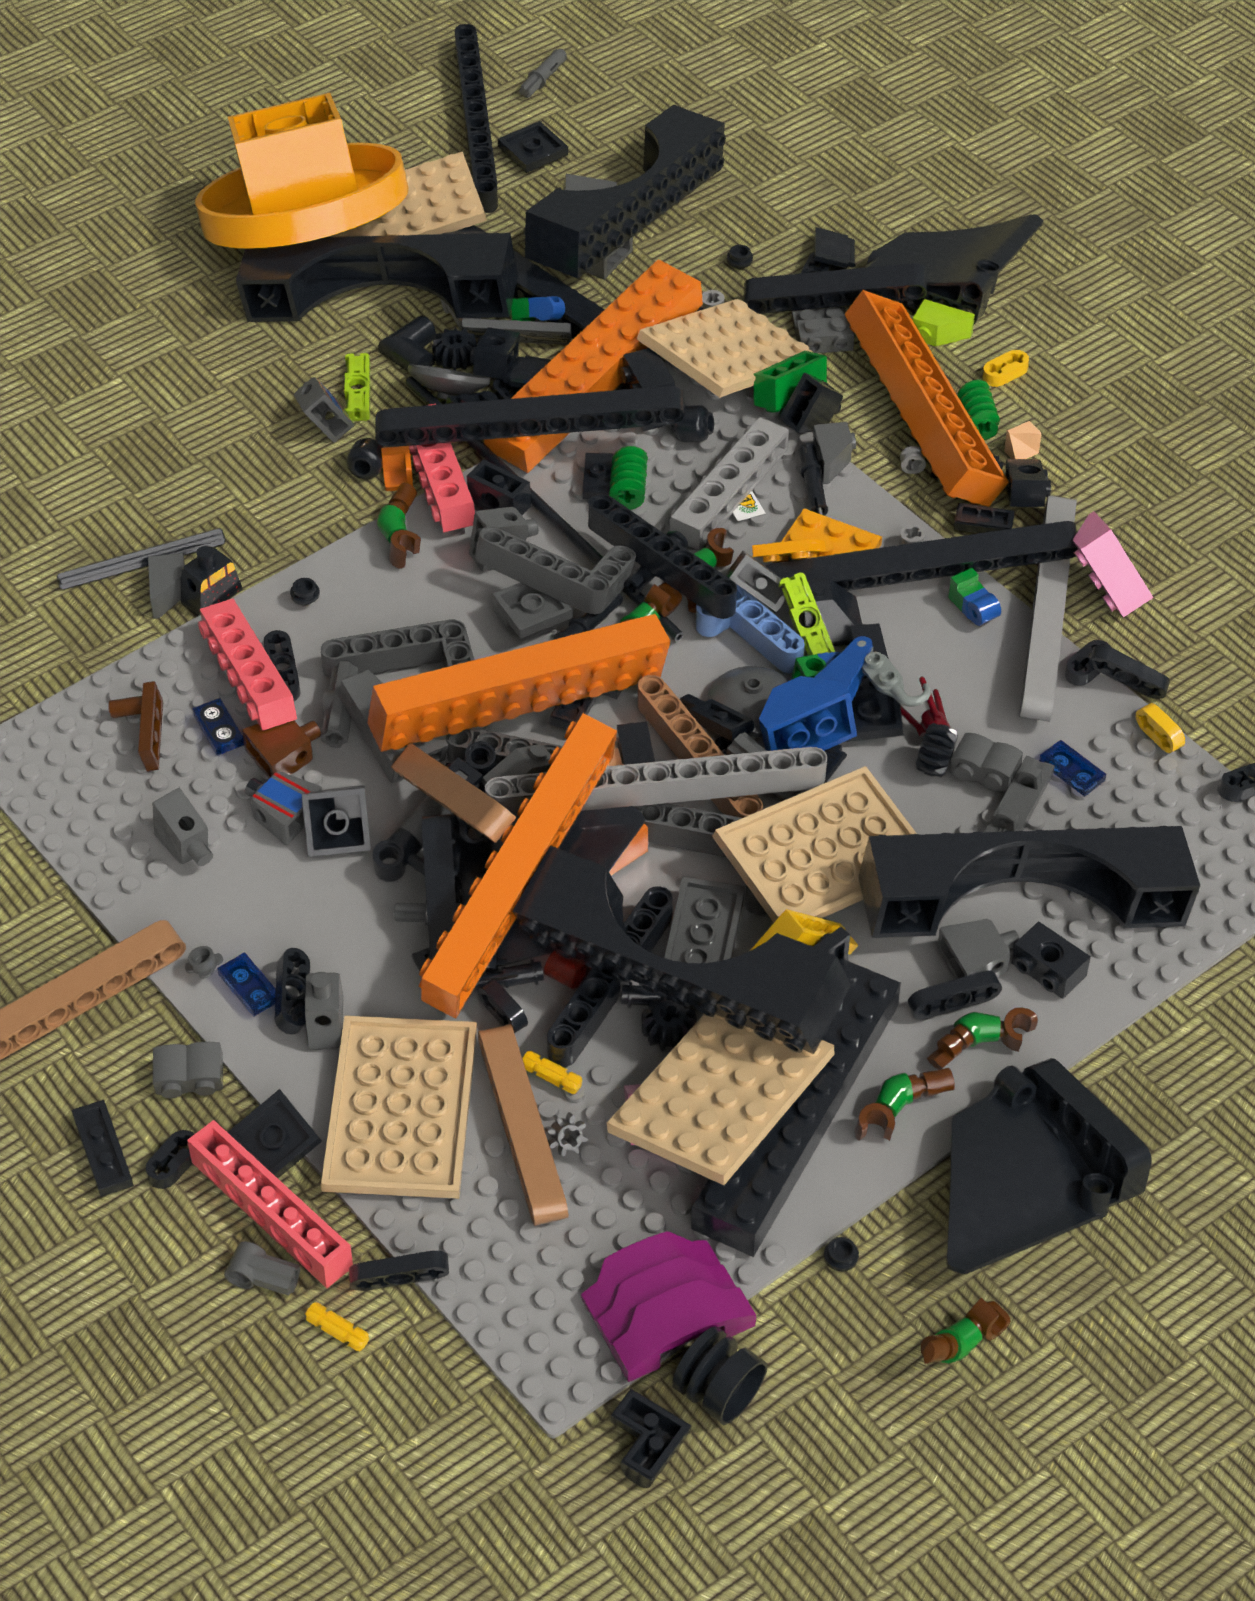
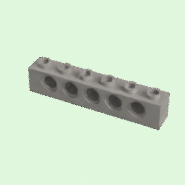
(730, 481)

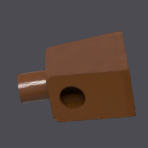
(282, 747)

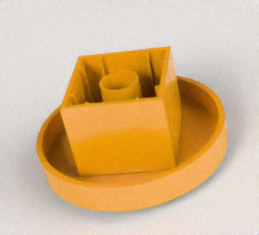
(298, 179)

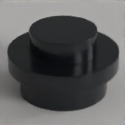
(740, 256)
(304, 591)
(841, 1254)

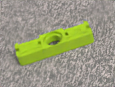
(357, 399)
(800, 599)

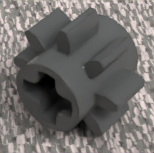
(575, 1133)

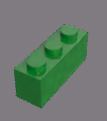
(777, 383)

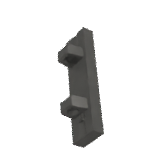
(1021, 796)

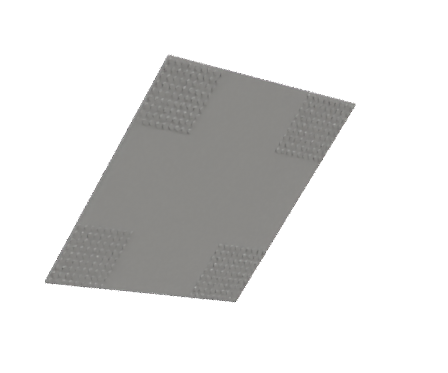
(514, 1286)

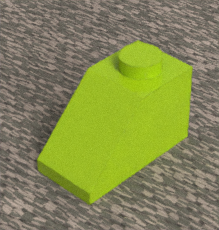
(942, 323)

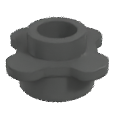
(203, 961)

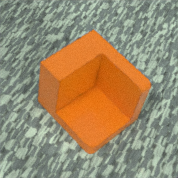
(396, 467)

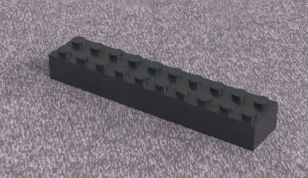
(753, 1197)

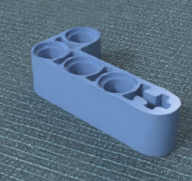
(757, 627)

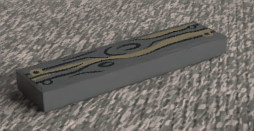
(529, 330)

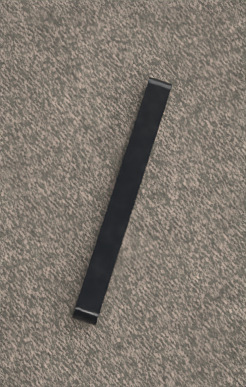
(476, 116)
(529, 416)
(938, 557)

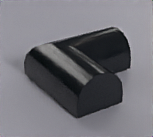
(407, 343)
(657, 1434)

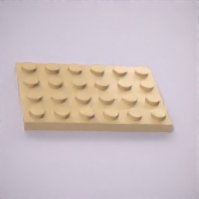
(437, 202)
(721, 345)
(812, 846)
(716, 1097)
(400, 1107)

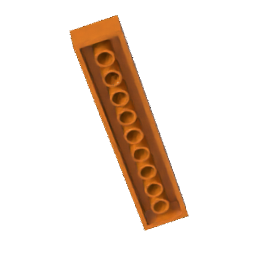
(596, 353)
(926, 399)
(516, 682)
(541, 823)

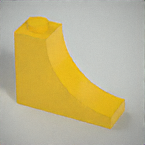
(803, 929)

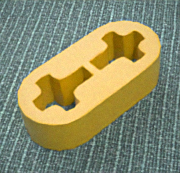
(1005, 368)
(1160, 728)

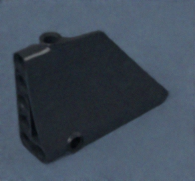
(959, 262)
(456, 861)
(1035, 1165)

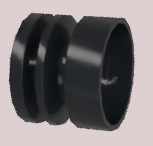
(719, 1375)

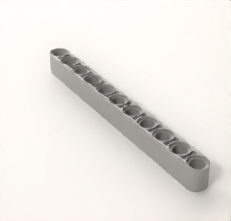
(1046, 623)
(684, 779)

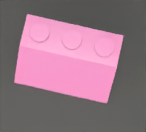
(1110, 566)

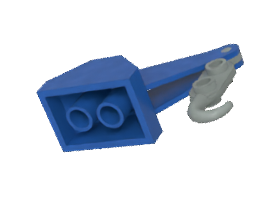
(820, 708)

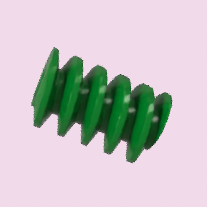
(980, 406)
(629, 476)

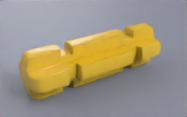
(552, 1072)
(337, 1326)

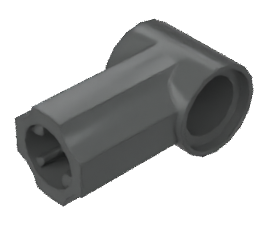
(254, 1267)

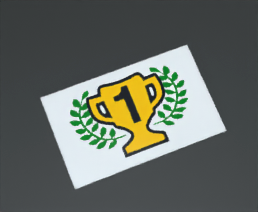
(748, 508)

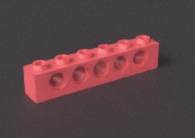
(443, 485)
(247, 664)
(270, 1204)

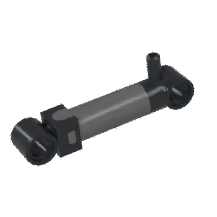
(407, 839)

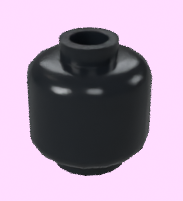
(696, 425)
(365, 459)

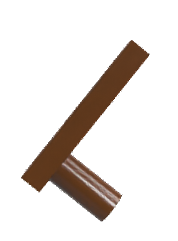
(151, 710)

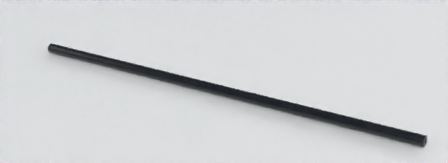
(548, 512)

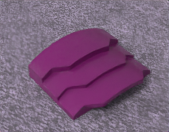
(662, 1297)

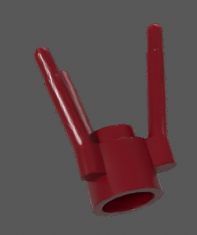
(933, 715)

